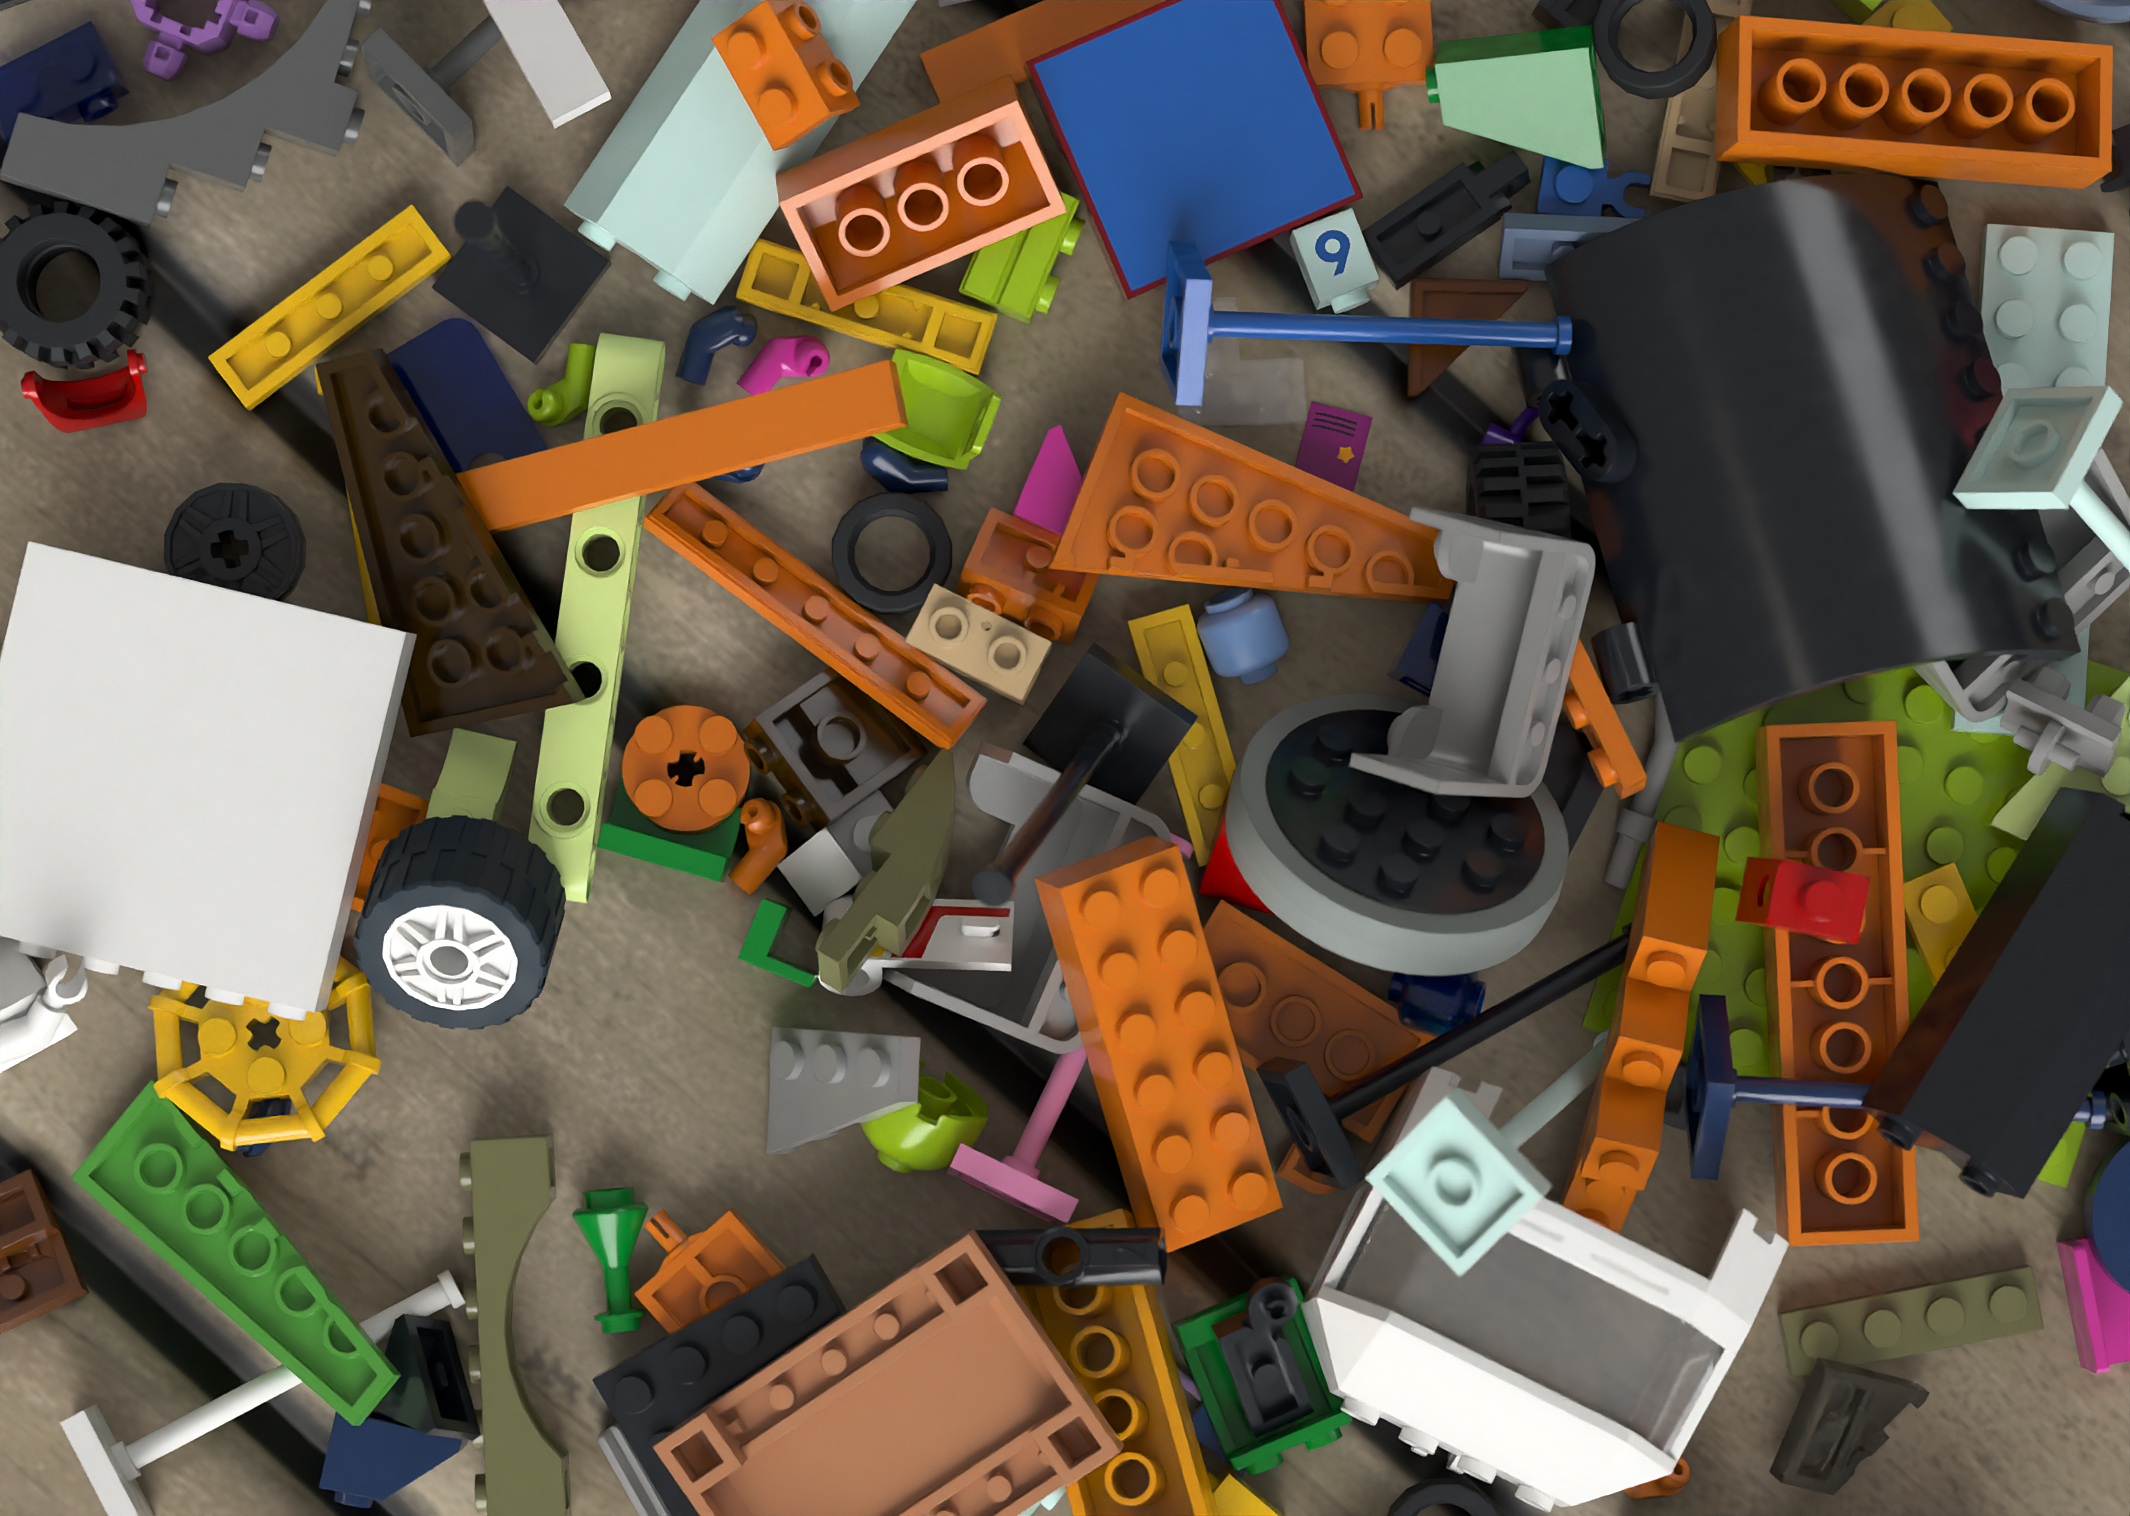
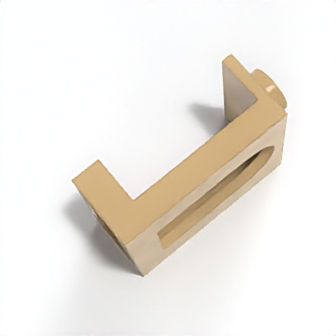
(1000, 659)

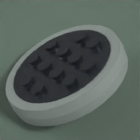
(1382, 864)

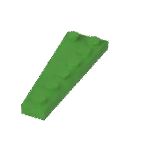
(205, 1222)

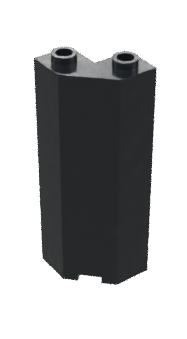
(2022, 1006)

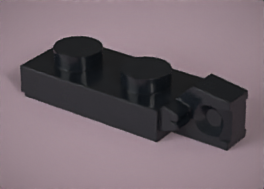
(1444, 217)

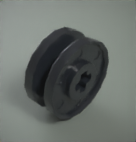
(253, 515)

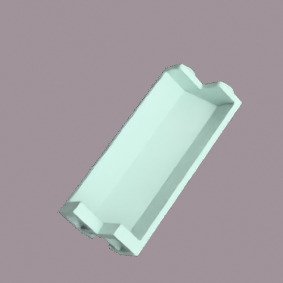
(688, 163)

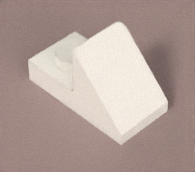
(835, 856)

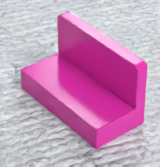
(2096, 1308)

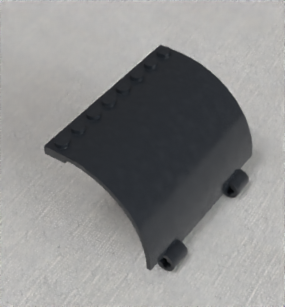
(1799, 439)

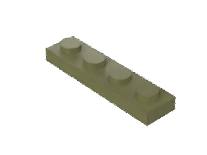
(1912, 1319)

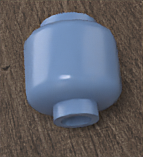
(1243, 634)

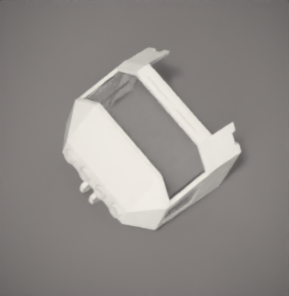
(1550, 1357)

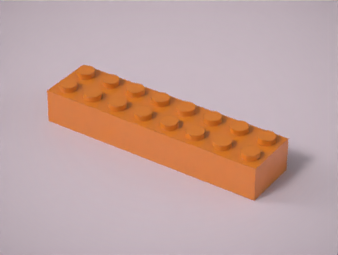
(1834, 1004)

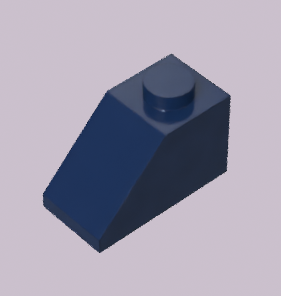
(379, 1458)

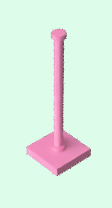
(1016, 1176)

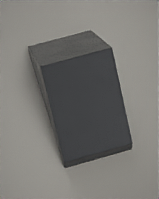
(432, 1383)

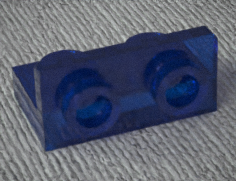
(61, 81)

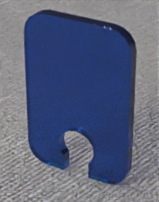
(464, 395)

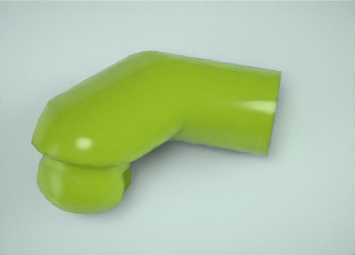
(570, 394)

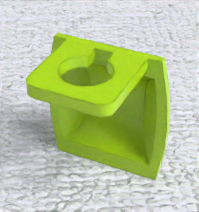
(944, 411)

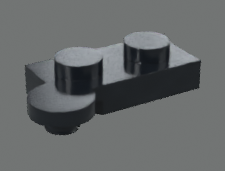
(1262, 1358)

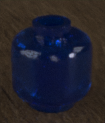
(1436, 1002)

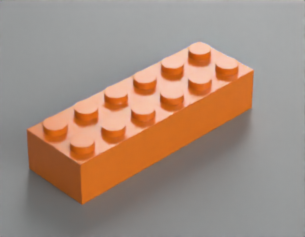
(1913, 102)
(1159, 1041)

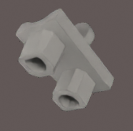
(2059, 729)

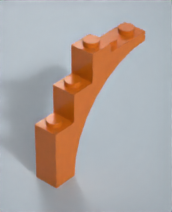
(1646, 1027)

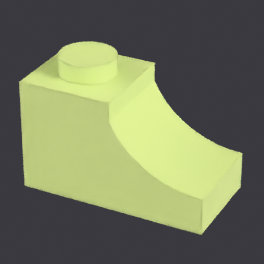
(474, 777)

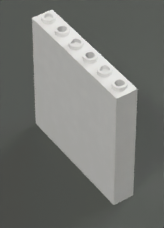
(188, 777)

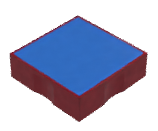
(1191, 132)

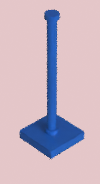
(1192, 323)

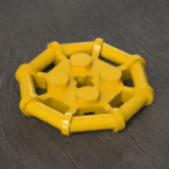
(269, 1072)

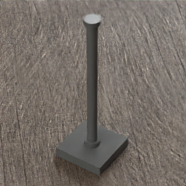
(425, 91)

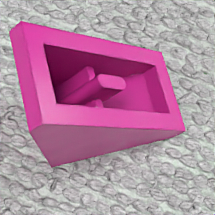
(1050, 485)

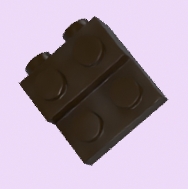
(829, 748)

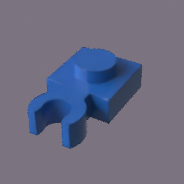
(1585, 191)

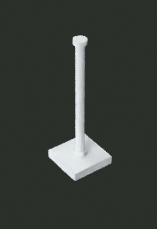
(116, 1465)

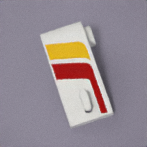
(951, 937)

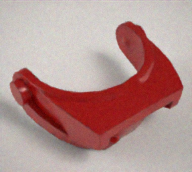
(58, 397)

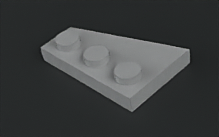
(835, 1080)

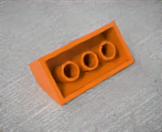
(919, 193)

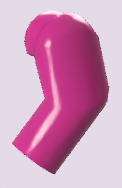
(785, 358)

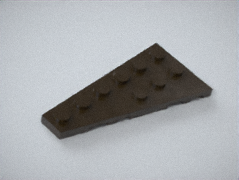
(435, 562)

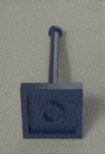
(1714, 1088)

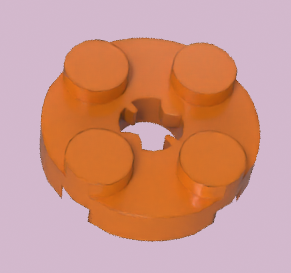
(659, 743)

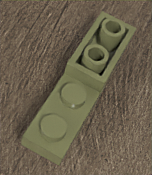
(907, 868)

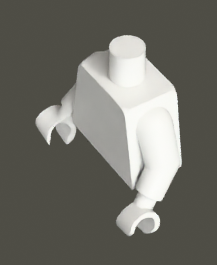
(33, 1004)

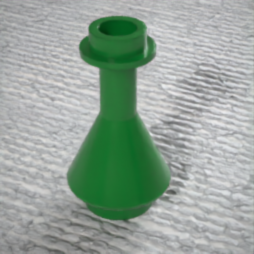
(611, 1228)

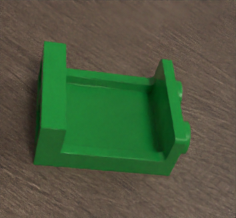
(1222, 1404)

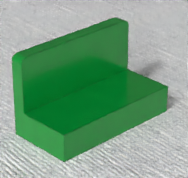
(699, 854)
(764, 939)

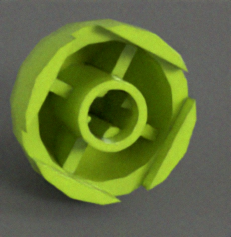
(929, 1131)

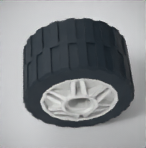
(460, 922)

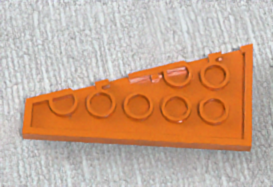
(1212, 511)

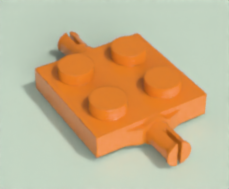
(1367, 48)
(704, 1268)

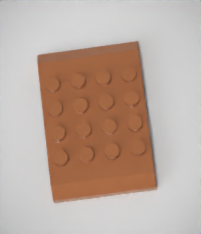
(901, 1407)

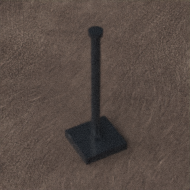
(519, 272)
(1099, 731)
(1317, 1119)

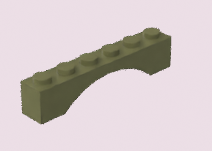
(511, 1192)

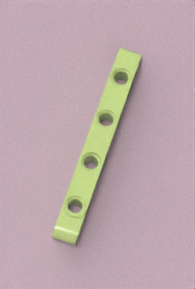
(594, 625)

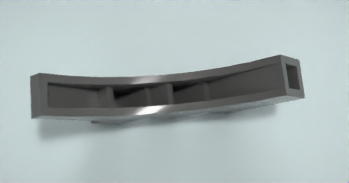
(126, 166)

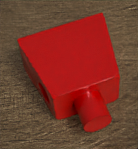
(1803, 899)

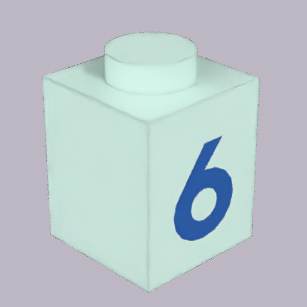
(1335, 261)

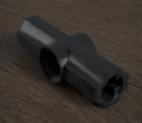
(1106, 1256)

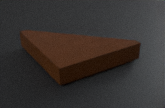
(1452, 300)

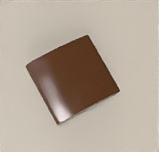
(35, 1255)

